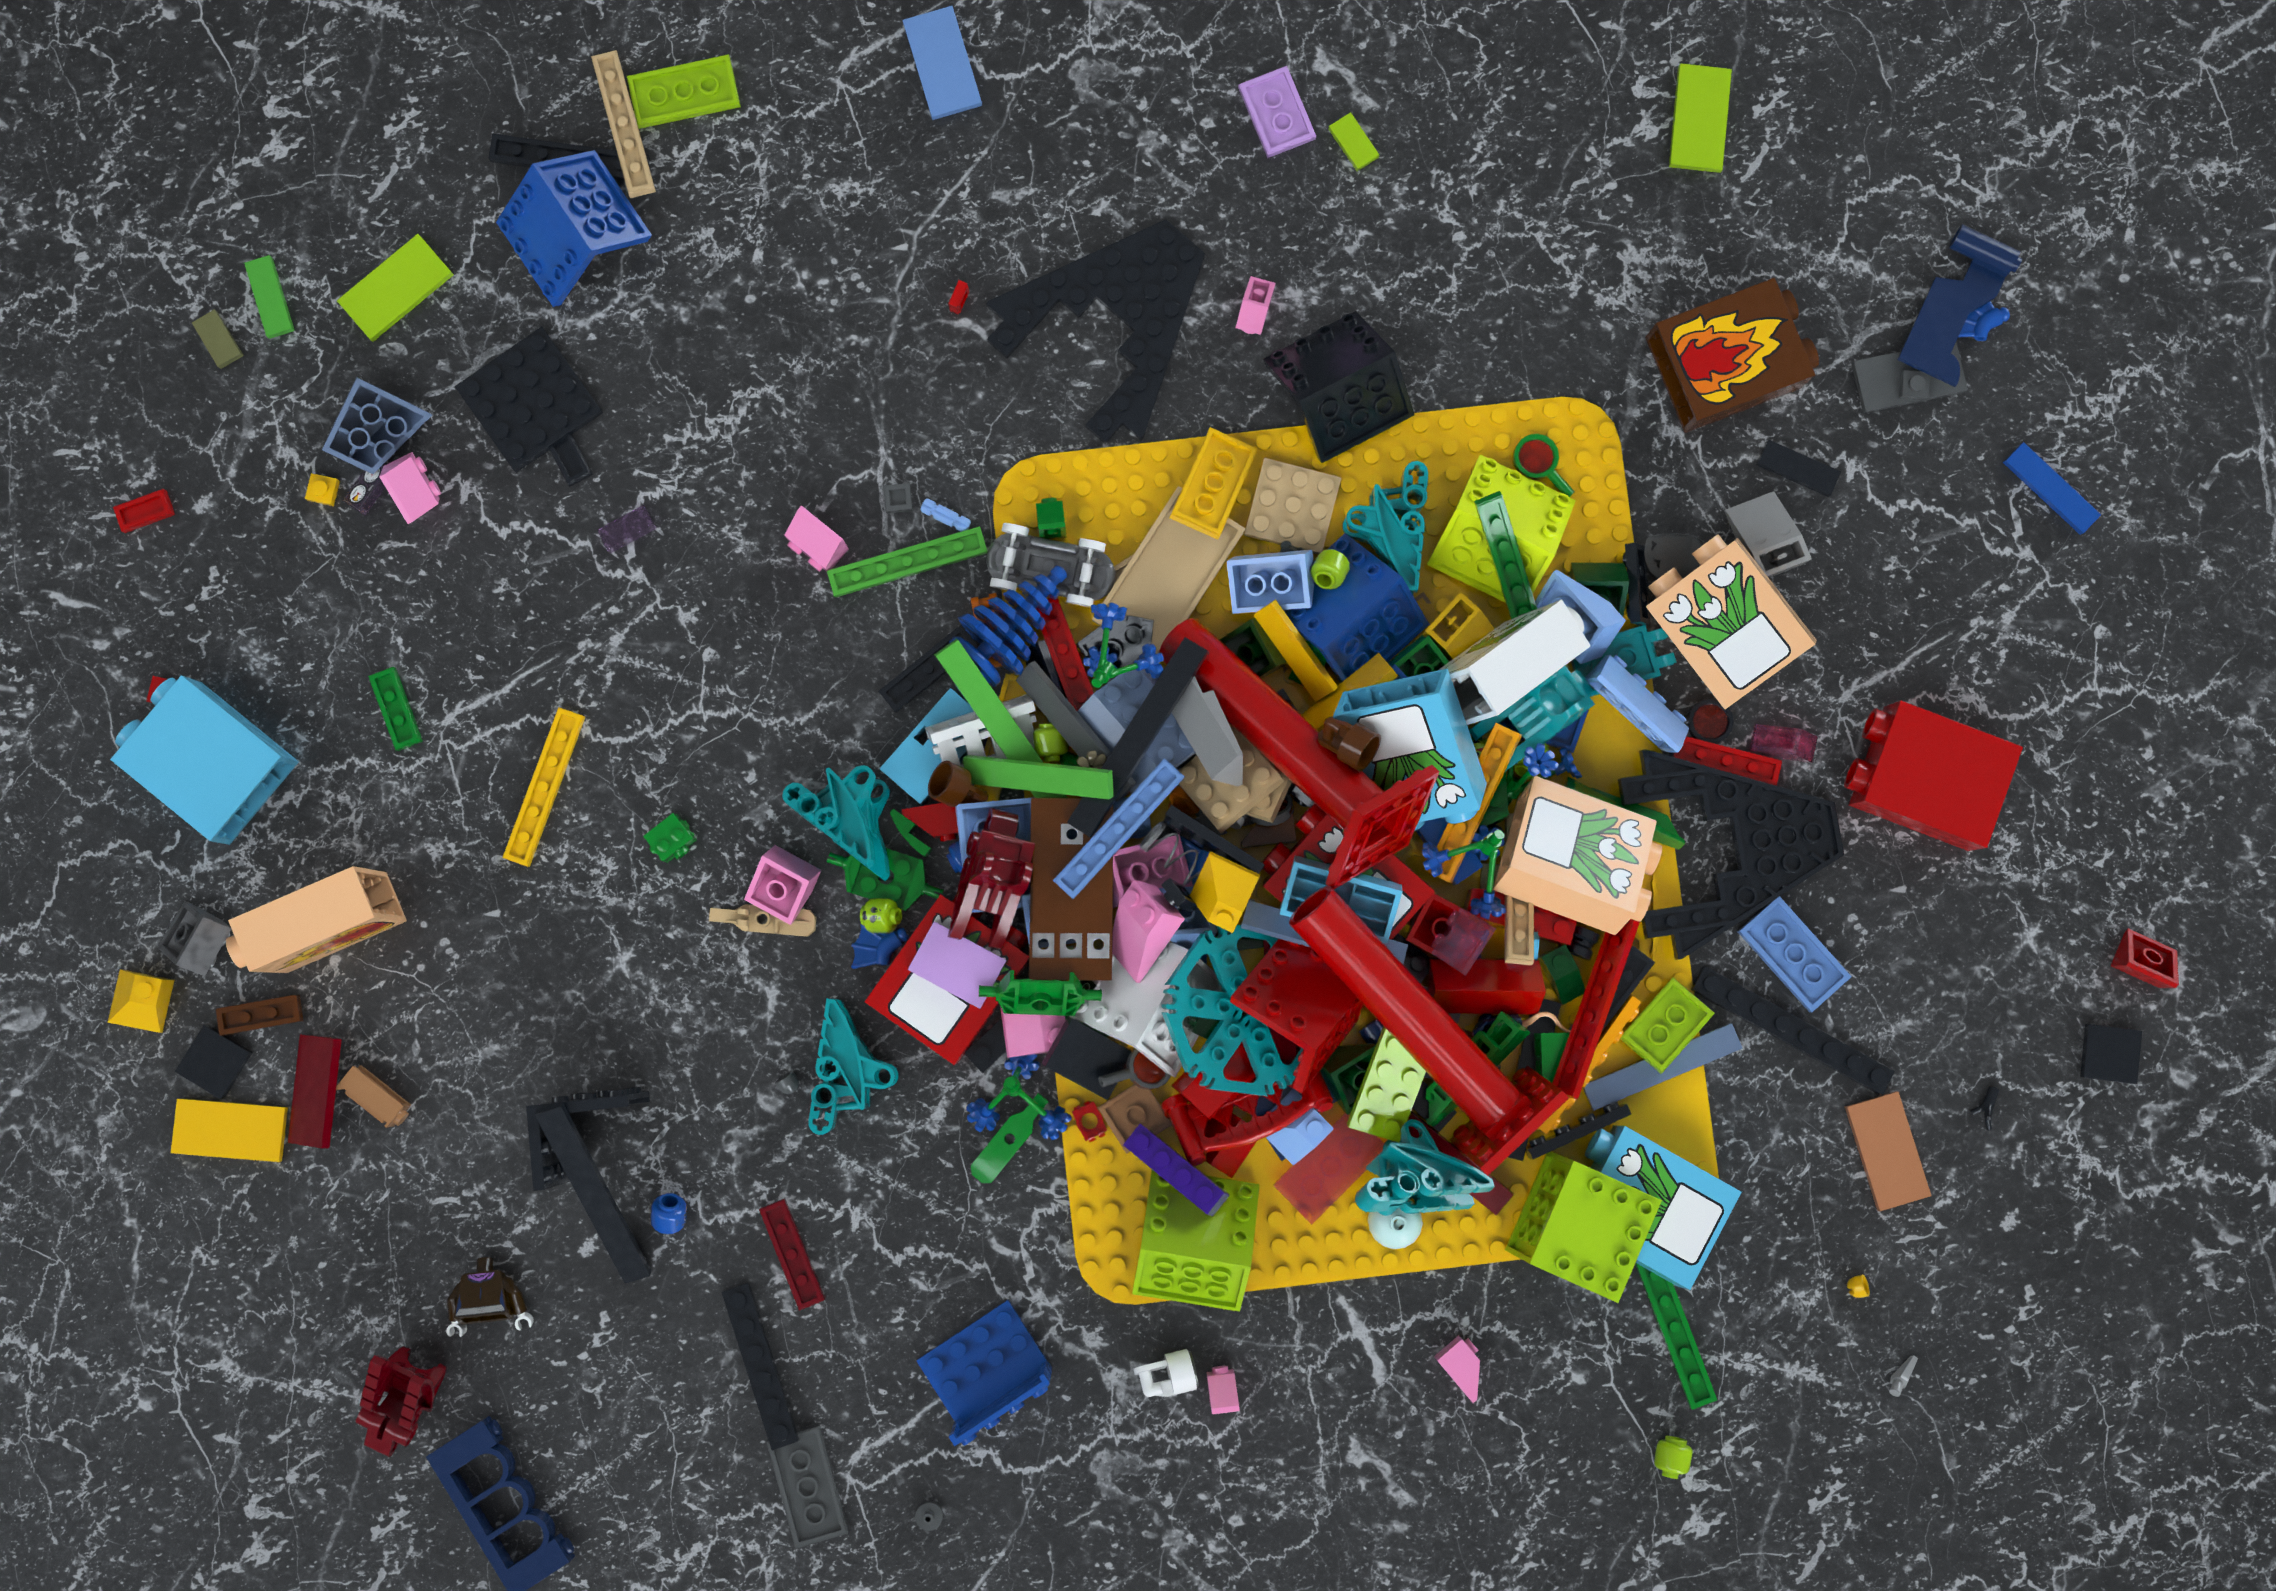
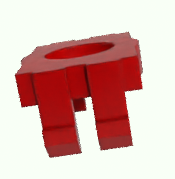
(1089, 1134)

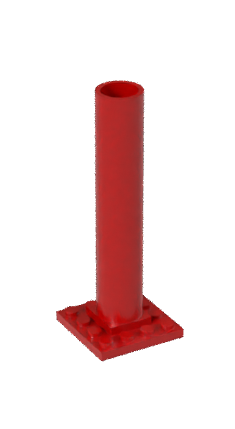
(1372, 819)
(1498, 1109)

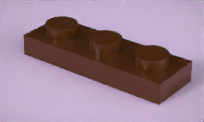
(259, 1015)

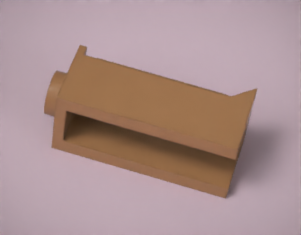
(374, 1096)

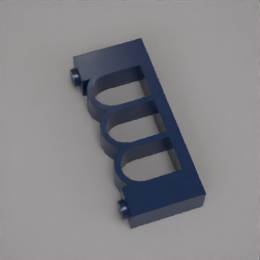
(536, 1565)

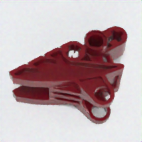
(993, 876)
(409, 1394)

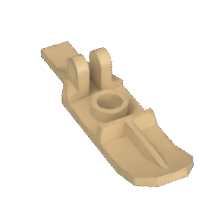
(747, 920)

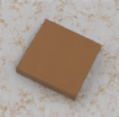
(1133, 1108)

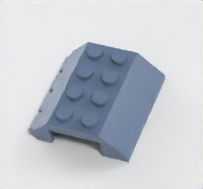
(1114, 707)

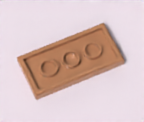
(1887, 1151)

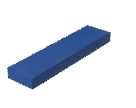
(2052, 488)

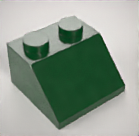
(1604, 579)
(1254, 648)

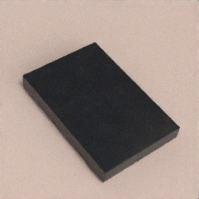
(1085, 1056)

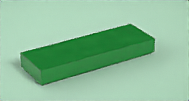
(395, 708)

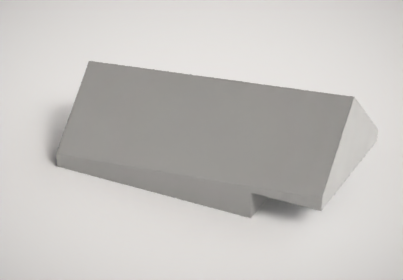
(1210, 734)

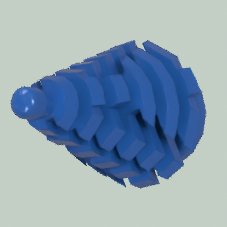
(1003, 630)

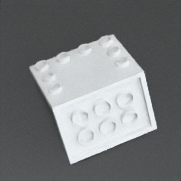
(1134, 1009)

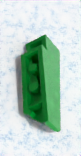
(1664, 830)
(1497, 1044)

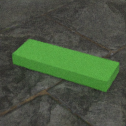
(269, 296)

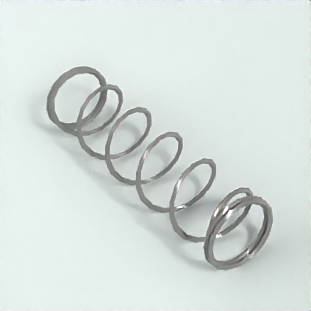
(1150, 838)

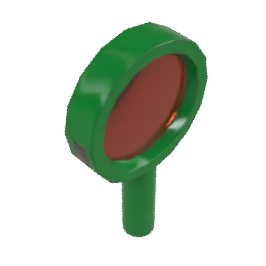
(1537, 458)

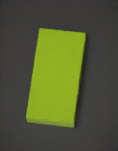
(1353, 141)

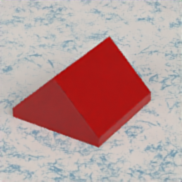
(1430, 921)
(2147, 960)
(1226, 1160)

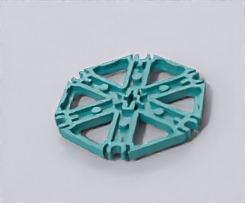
(1231, 1027)

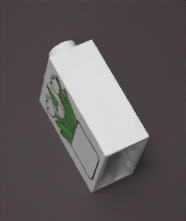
(1515, 659)

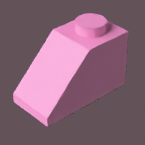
(1255, 305)
(1462, 1365)
(1222, 1390)

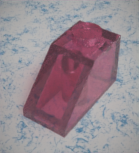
(1784, 742)

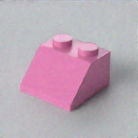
(410, 486)
(815, 540)
(782, 884)
(1030, 1033)

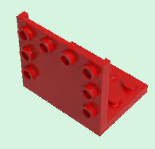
(1302, 1002)

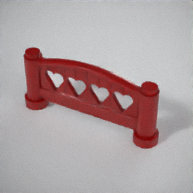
(1192, 1124)

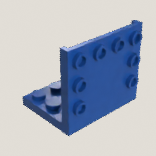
(565, 217)
(1362, 616)
(986, 1371)

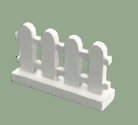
(969, 725)

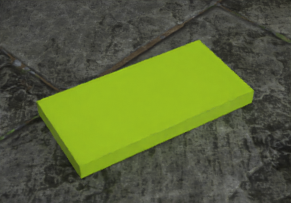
(683, 91)
(1700, 118)
(395, 287)

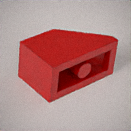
(935, 819)

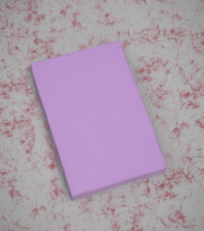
(1277, 111)
(956, 965)

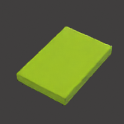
(1667, 1025)

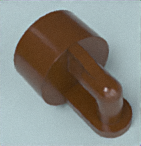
(1352, 743)
(953, 786)

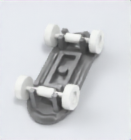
(1020, 557)

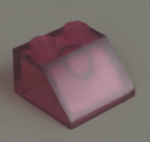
(1462, 940)

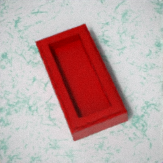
(144, 511)

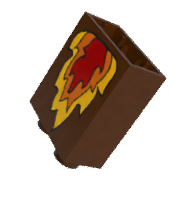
(1732, 354)

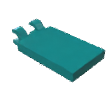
(1637, 651)

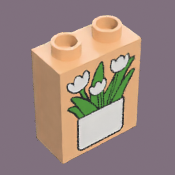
(1729, 620)
(1578, 856)

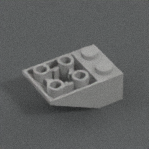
(1768, 534)

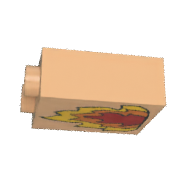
(314, 921)

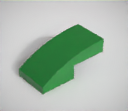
(906, 828)

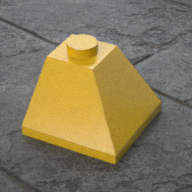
(1223, 891)
(141, 1001)

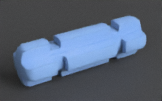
(945, 515)

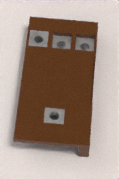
(1054, 912)

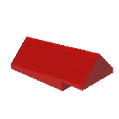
(1487, 987)
(1209, 1100)

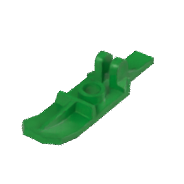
(999, 1150)

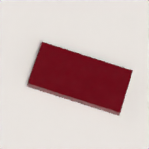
(314, 1091)

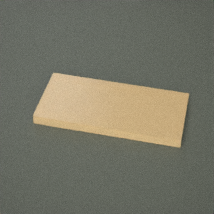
(1171, 571)

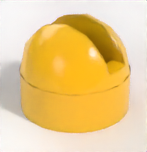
(1858, 1286)

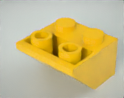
(1458, 627)

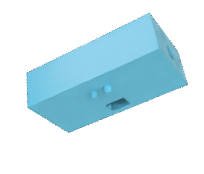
(914, 763)
(1368, 896)

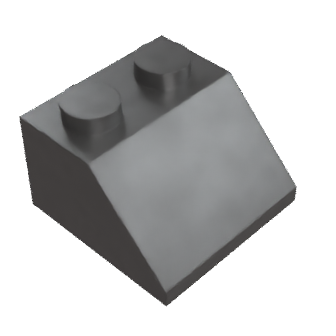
(194, 939)

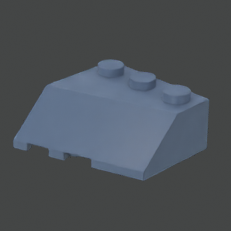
(372, 426)

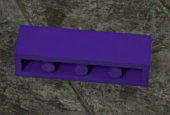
(1176, 1170)

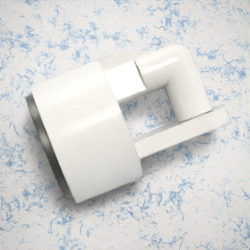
(1180, 1371)

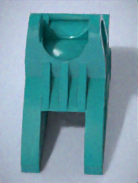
(1386, 533)
(1543, 710)
(847, 815)
(852, 1061)
(1419, 1172)

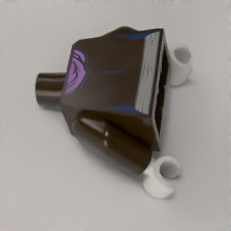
(485, 1298)

